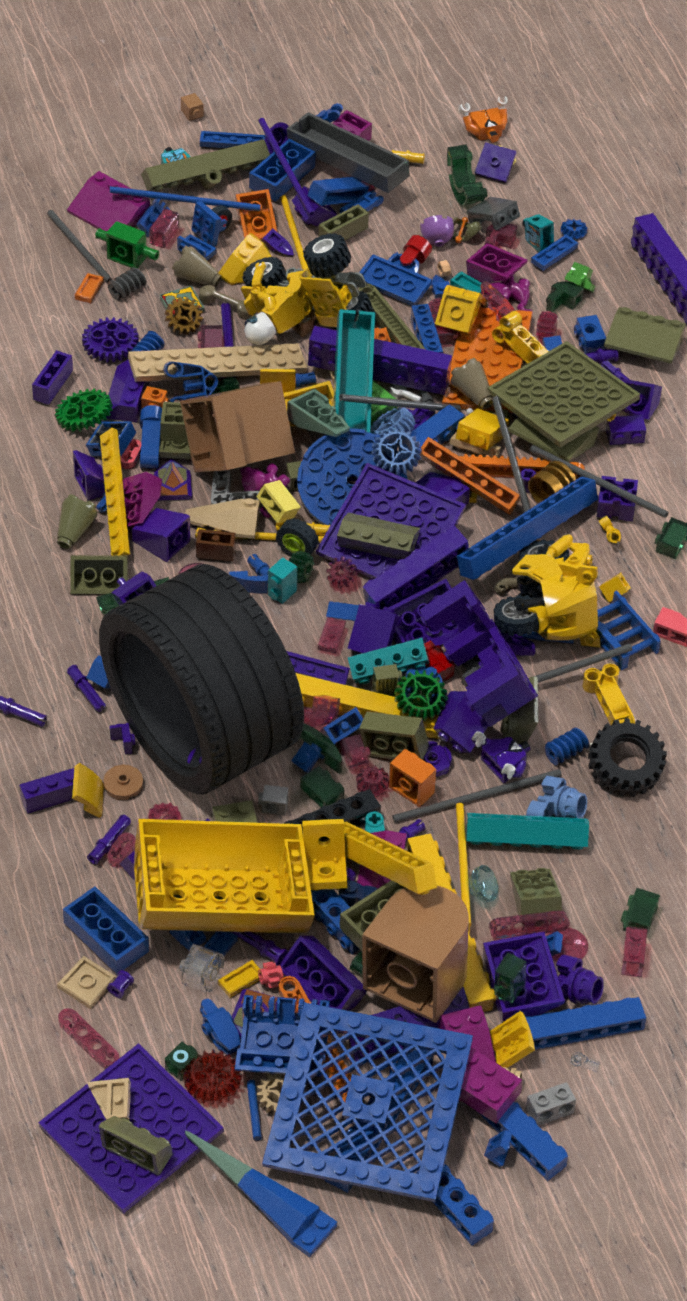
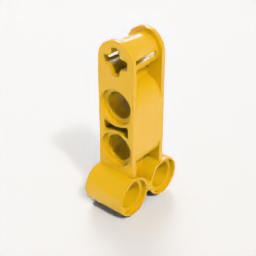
(518, 337)
(608, 693)

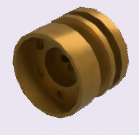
(550, 480)

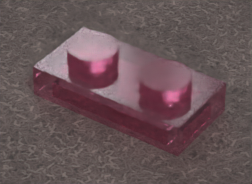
(331, 635)

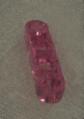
(529, 921)
(86, 1040)

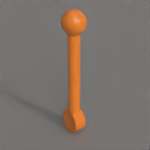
(458, 239)

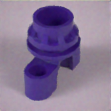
(577, 982)

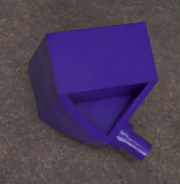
(132, 588)

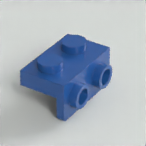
(202, 247)

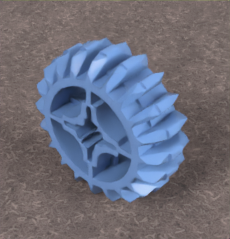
(396, 418)
(403, 453)

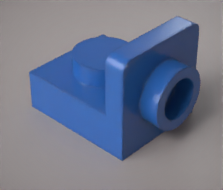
(498, 1147)

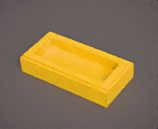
(239, 979)

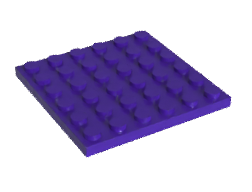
(391, 499)
(155, 1104)

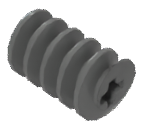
(126, 283)

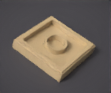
(86, 982)

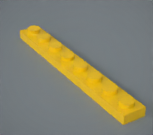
(114, 493)

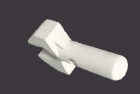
(402, 391)

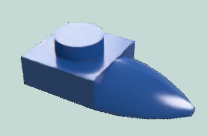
(438, 286)

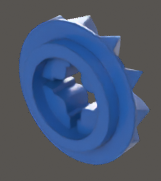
(567, 228)

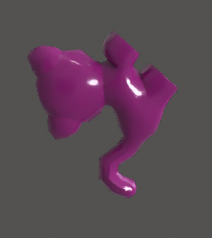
(518, 291)
(254, 480)

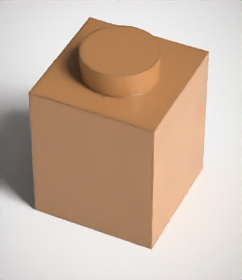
(192, 107)

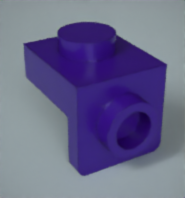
(122, 731)

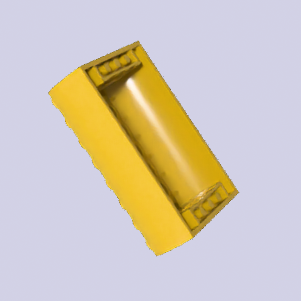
(222, 861)

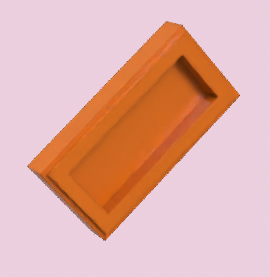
(89, 288)

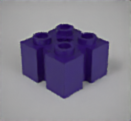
(615, 505)

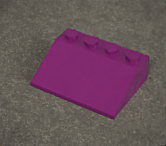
(102, 209)

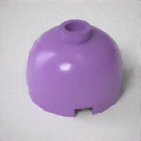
(437, 230)

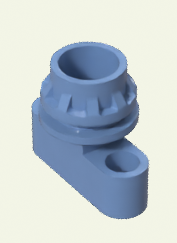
(558, 800)

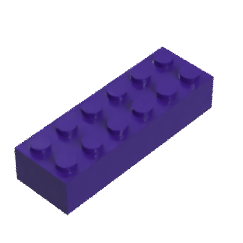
(417, 570)

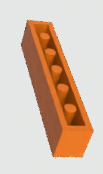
(471, 476)

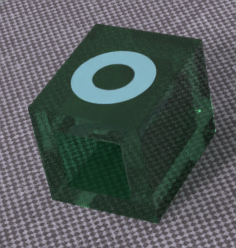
(179, 1058)

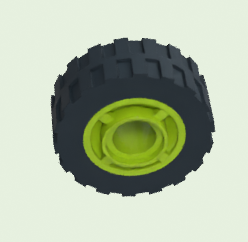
(296, 536)

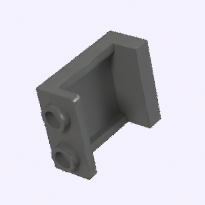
(496, 210)

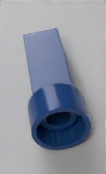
(150, 424)

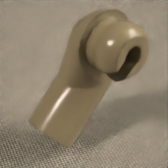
(504, 584)

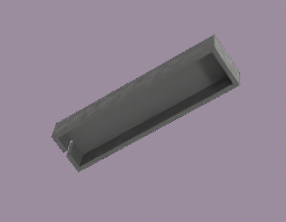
(350, 152)

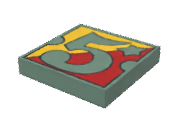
(167, 298)

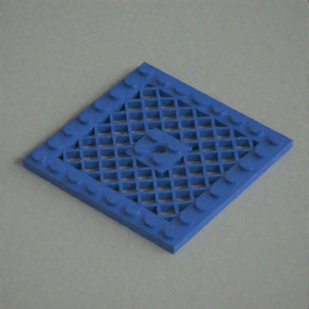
(363, 1173)

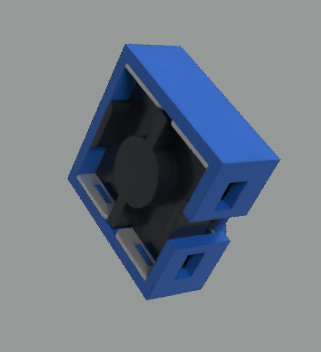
(125, 434)

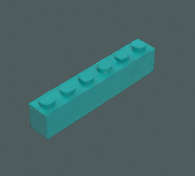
(527, 830)

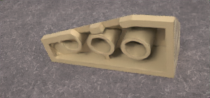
(233, 516)

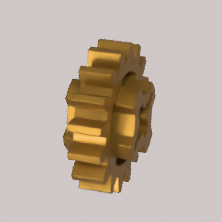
(182, 322)

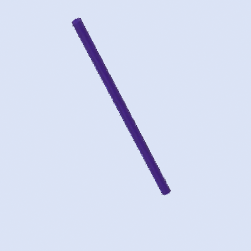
(286, 166)

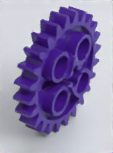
(110, 339)

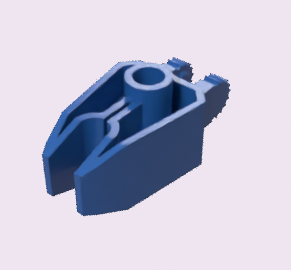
(219, 1027)

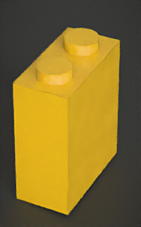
(480, 429)

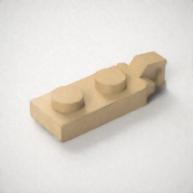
(494, 450)

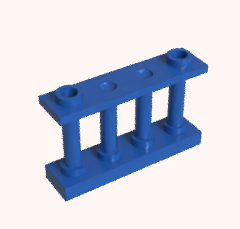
(639, 627)

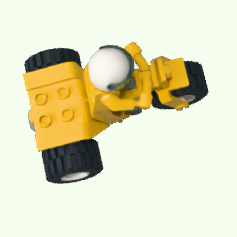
(288, 296)

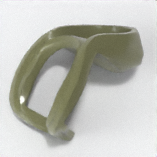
(472, 229)

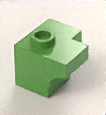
(580, 276)

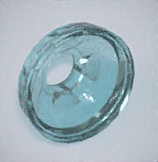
(483, 884)

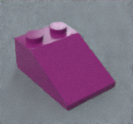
(493, 264)
(471, 1022)

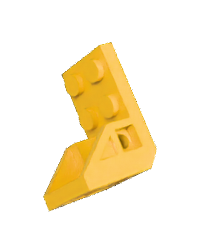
(459, 308)

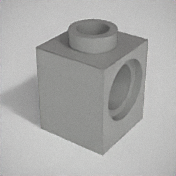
(274, 799)

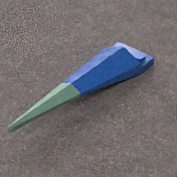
(291, 1214)

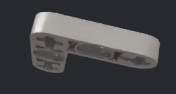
(226, 495)

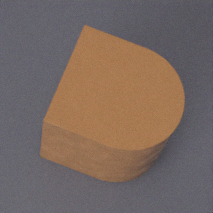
(418, 951)

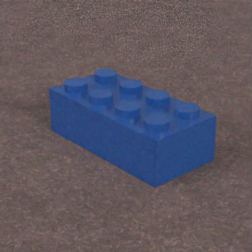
(271, 174)
(106, 930)

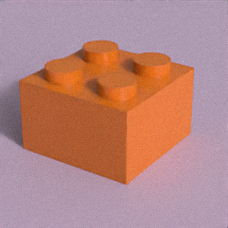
(412, 777)

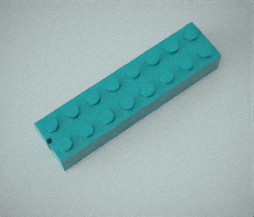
(354, 366)

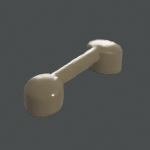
(208, 294)

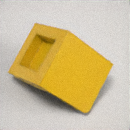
(616, 583)

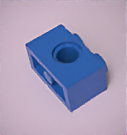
(589, 333)
(343, 726)

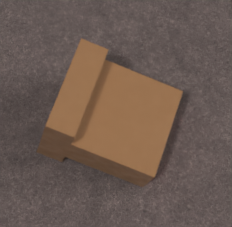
(237, 427)

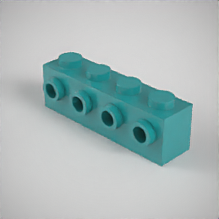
(404, 655)

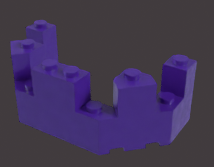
(500, 682)

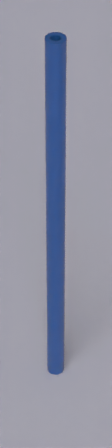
(182, 198)

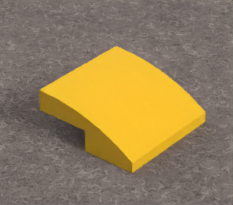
(88, 789)
(512, 1040)

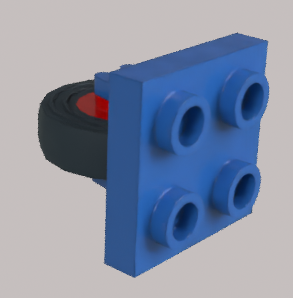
(209, 222)

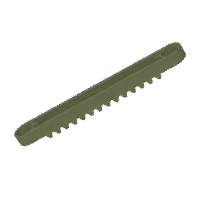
(389, 318)

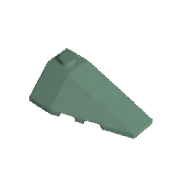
(315, 414)

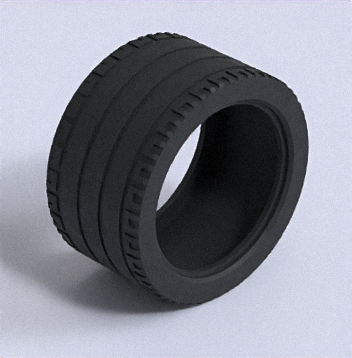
(203, 673)

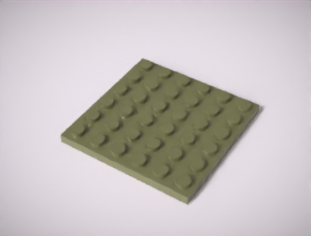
(563, 393)

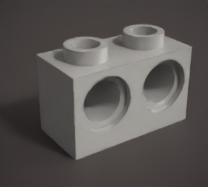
(551, 1104)

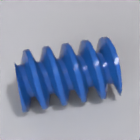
(150, 342)
(566, 745)

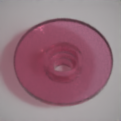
(576, 948)

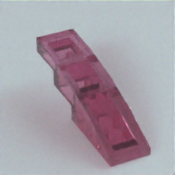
(496, 300)

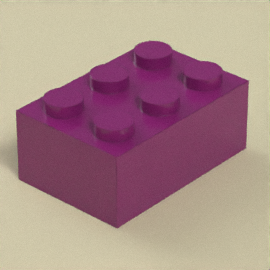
(489, 1086)

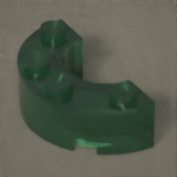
(461, 179)

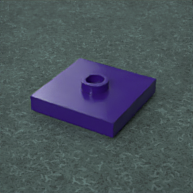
(495, 162)

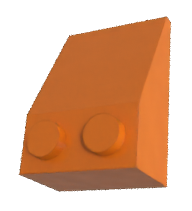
(256, 221)

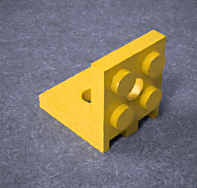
(325, 856)

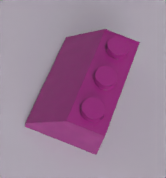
(370, 878)

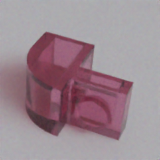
(503, 237)
(323, 711)
(354, 751)

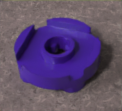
(442, 755)

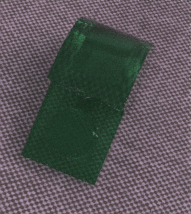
(565, 294)

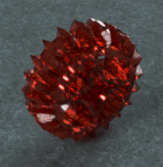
(225, 1080)

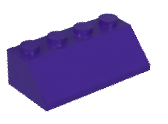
(126, 394)
(322, 974)

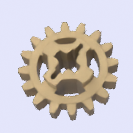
(269, 1091)

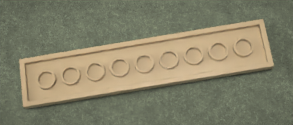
(218, 360)

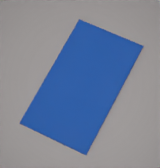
(342, 610)

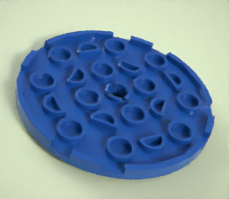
(327, 468)

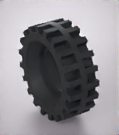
(620, 778)

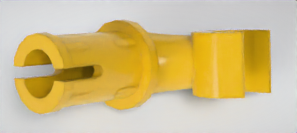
(613, 535)

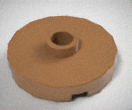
(123, 789)

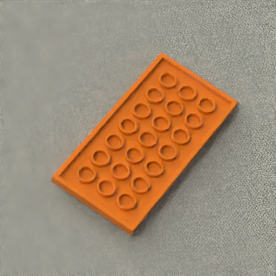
(496, 358)

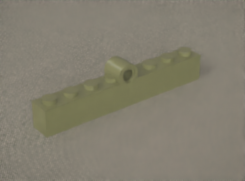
(205, 167)

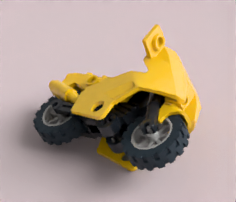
(554, 593)

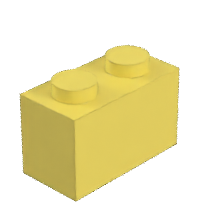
(278, 501)

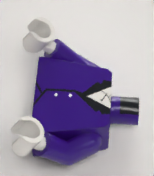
(503, 756)

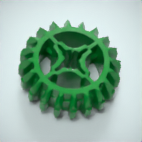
(431, 687)

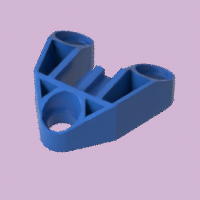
(188, 370)

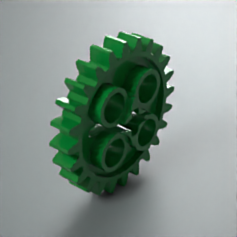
(83, 410)

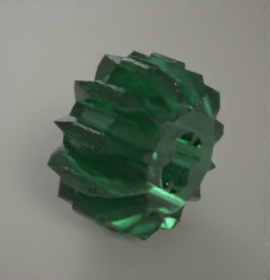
(304, 565)

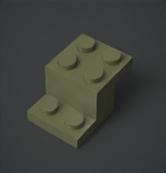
(173, 433)

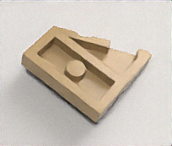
(112, 1097)

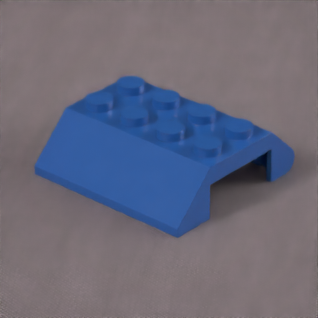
(270, 1035)

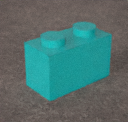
(282, 580)

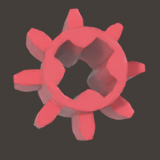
(270, 974)

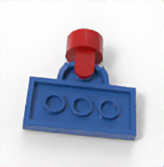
(400, 273)

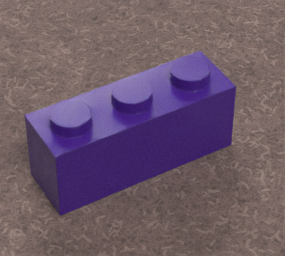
(52, 377)
(47, 791)

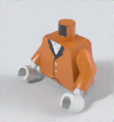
(486, 123)

